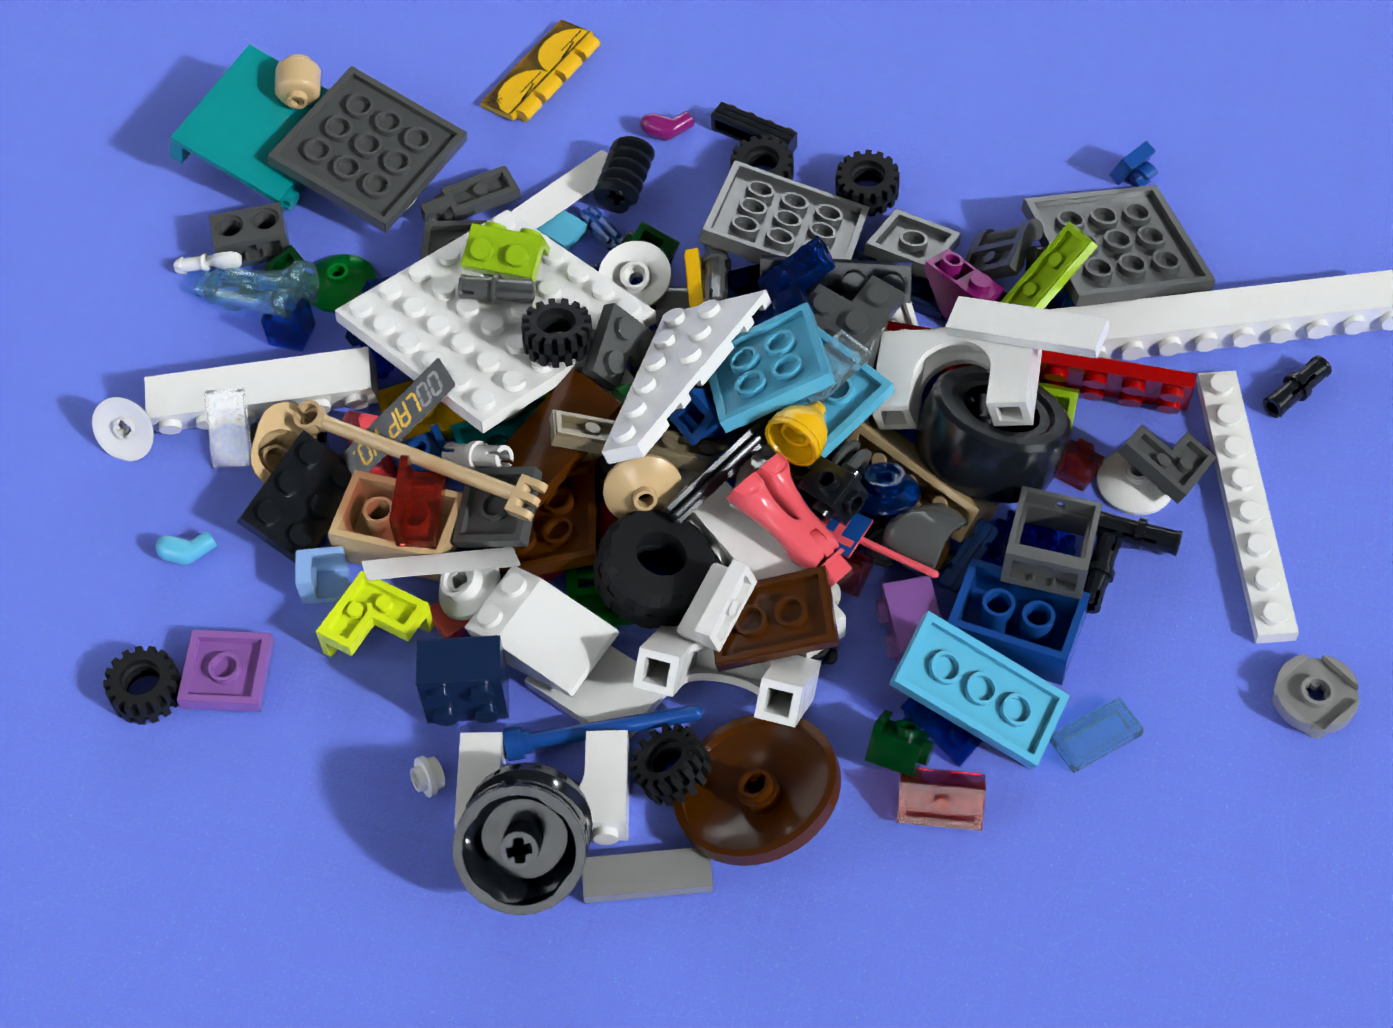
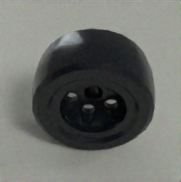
(982, 459)

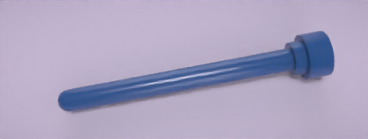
(523, 742)

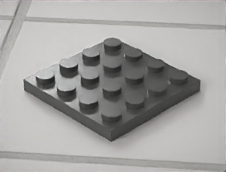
(367, 148)
(776, 216)
(1138, 242)

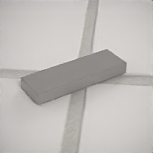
(646, 875)

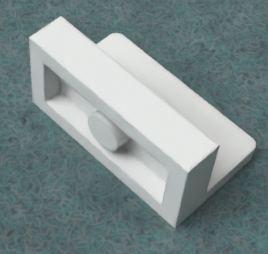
(717, 604)

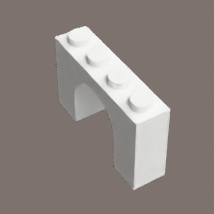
(915, 356)
(782, 685)
(603, 784)

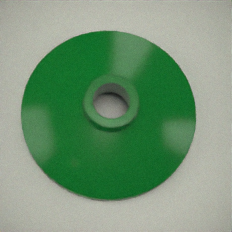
(341, 280)

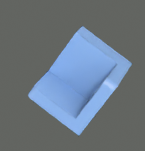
(321, 574)

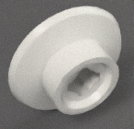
(116, 437)
(466, 591)

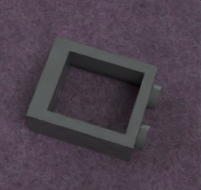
(1045, 568)

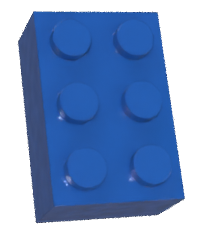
(1019, 621)

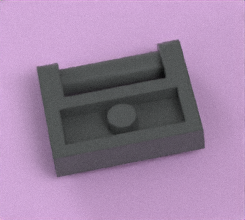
(1004, 251)

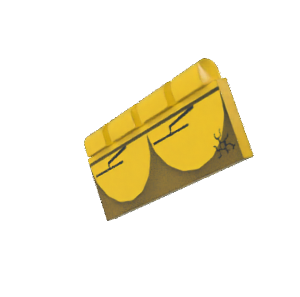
(541, 72)

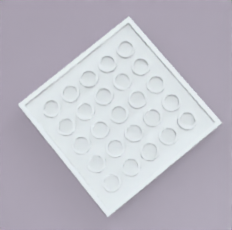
(480, 343)

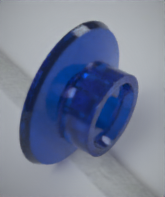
(889, 489)

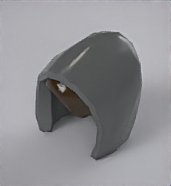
(924, 534)

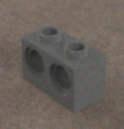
(252, 232)

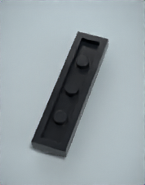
(852, 275)

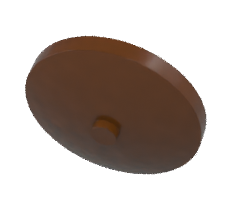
(764, 792)

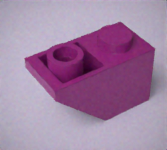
(955, 277)

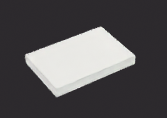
(604, 693)

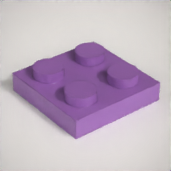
(225, 670)

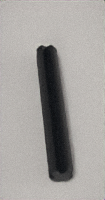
(718, 471)

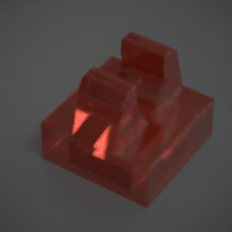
(1079, 464)

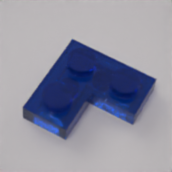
(791, 278)

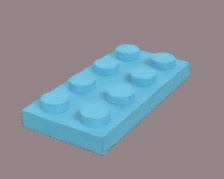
(979, 690)

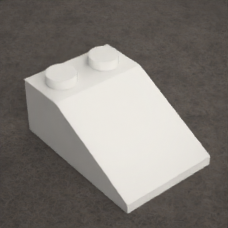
(543, 630)

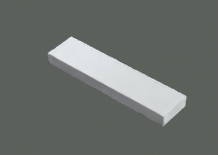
(1028, 326)

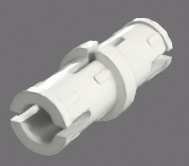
(478, 454)

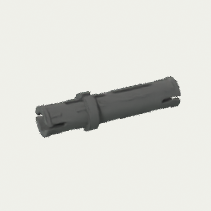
(716, 267)

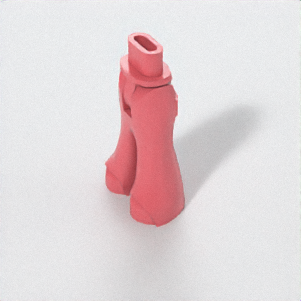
(777, 506)

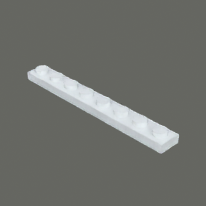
(1246, 508)

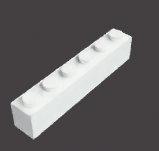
(329, 378)

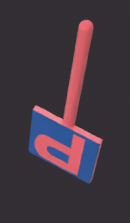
(853, 534)

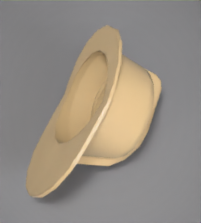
(274, 438)

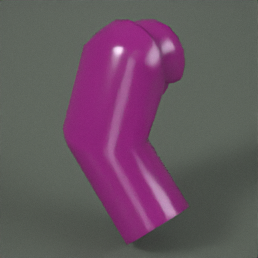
(664, 127)

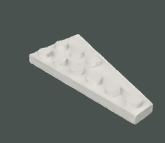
(681, 354)

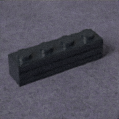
(742, 125)

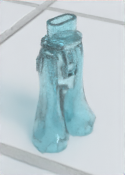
(260, 291)

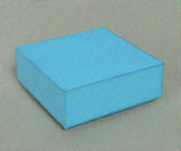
(564, 229)

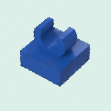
(1136, 166)

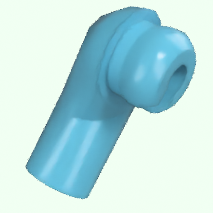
(184, 551)

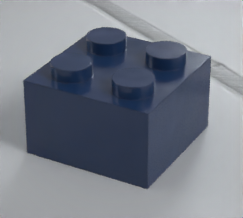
(462, 679)

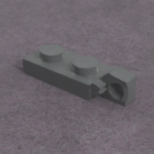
(472, 196)

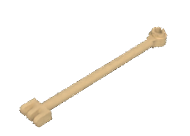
(515, 495)

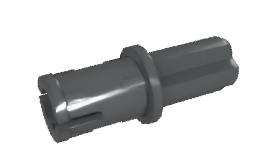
(496, 289)

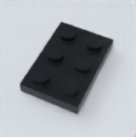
(298, 498)

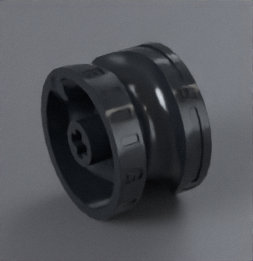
(523, 839)

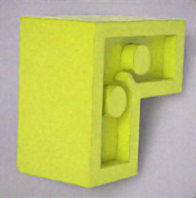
(370, 605)

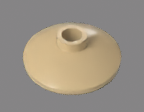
(637, 477)

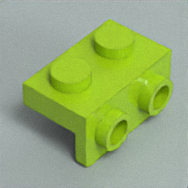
(505, 252)

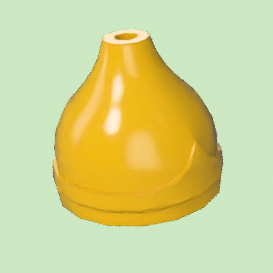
(798, 432)

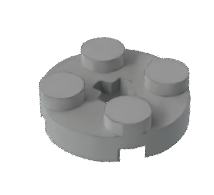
(1310, 715)

